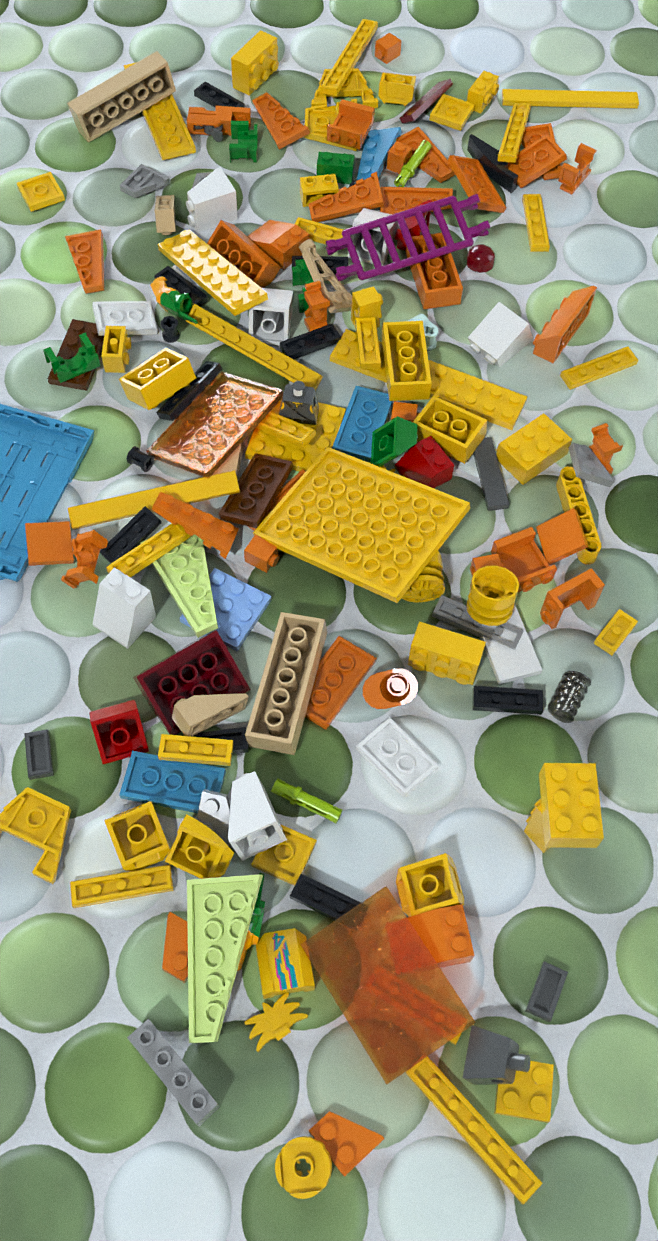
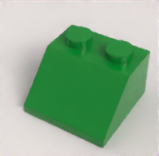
(336, 163)
(392, 440)

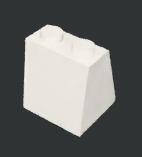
(211, 201)
(365, 216)
(272, 318)
(500, 335)
(123, 608)
(252, 818)

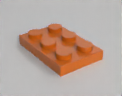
(537, 160)

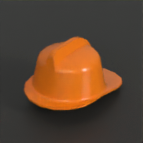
(390, 688)

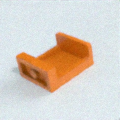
(351, 124)
(524, 559)
(583, 588)

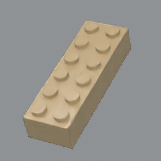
(122, 96)
(286, 683)

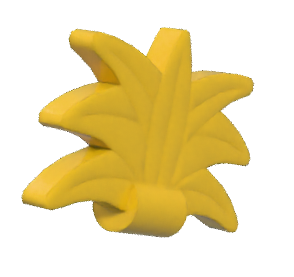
(274, 1021)

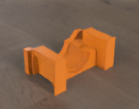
(573, 177)
(317, 306)
(604, 446)
(86, 550)

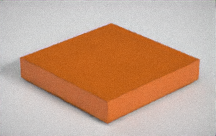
(561, 536)
(49, 543)

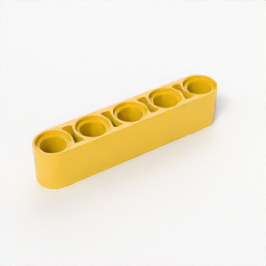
(573, 496)

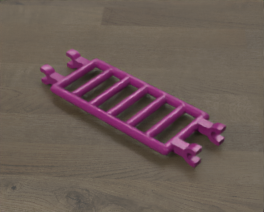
(458, 207)

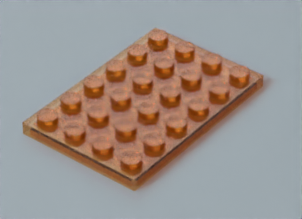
(215, 424)
(387, 984)

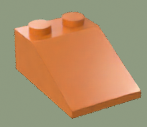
(280, 241)
(445, 935)

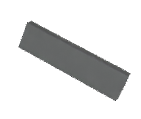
(490, 476)

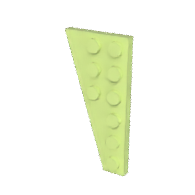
(188, 582)
(217, 930)

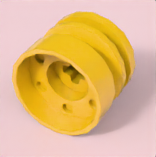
(429, 583)
(492, 595)

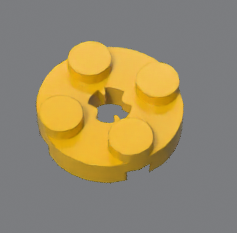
(293, 1179)

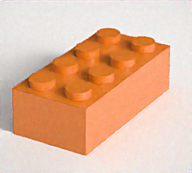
(437, 277)

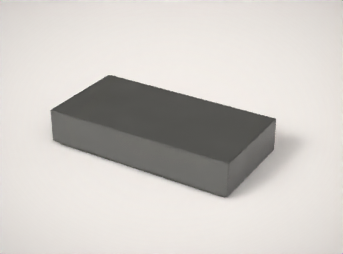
(38, 754)
(546, 991)

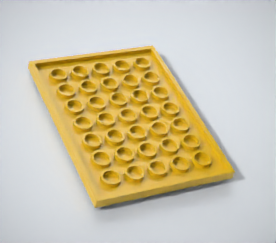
(363, 523)

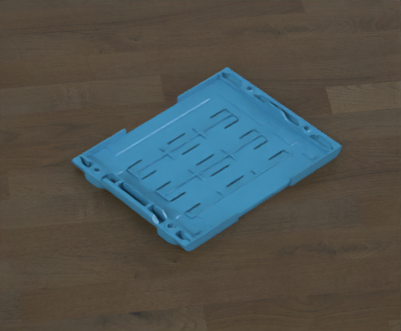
(41, 436)

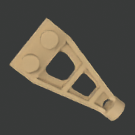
(340, 299)

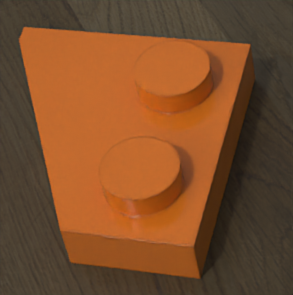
(176, 948)
(345, 1140)

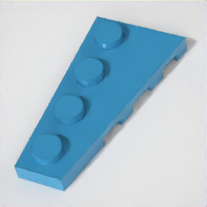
(376, 151)

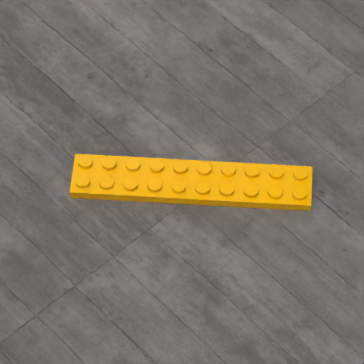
(458, 388)

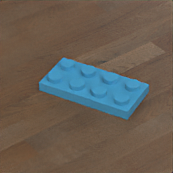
(364, 414)
(169, 782)

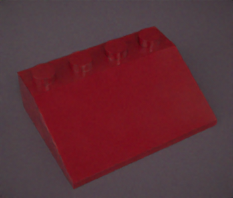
(196, 669)

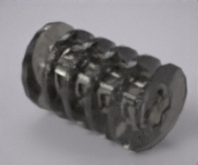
(568, 696)

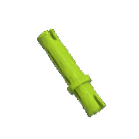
(408, 169)
(302, 798)

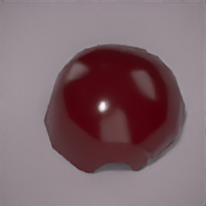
(480, 258)

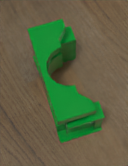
(247, 141)
(301, 276)
(84, 361)

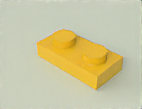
(615, 632)

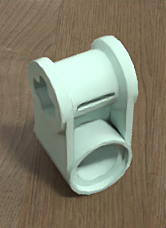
(430, 331)

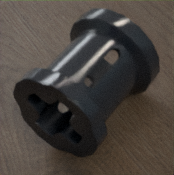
(169, 325)
(140, 459)

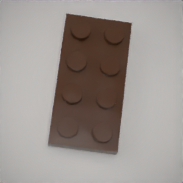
(70, 348)
(258, 490)

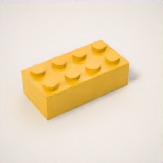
(406, 361)

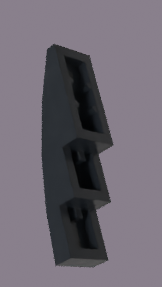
(488, 158)

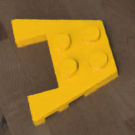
(353, 86)
(318, 119)
(40, 823)

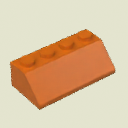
(243, 254)
(564, 324)

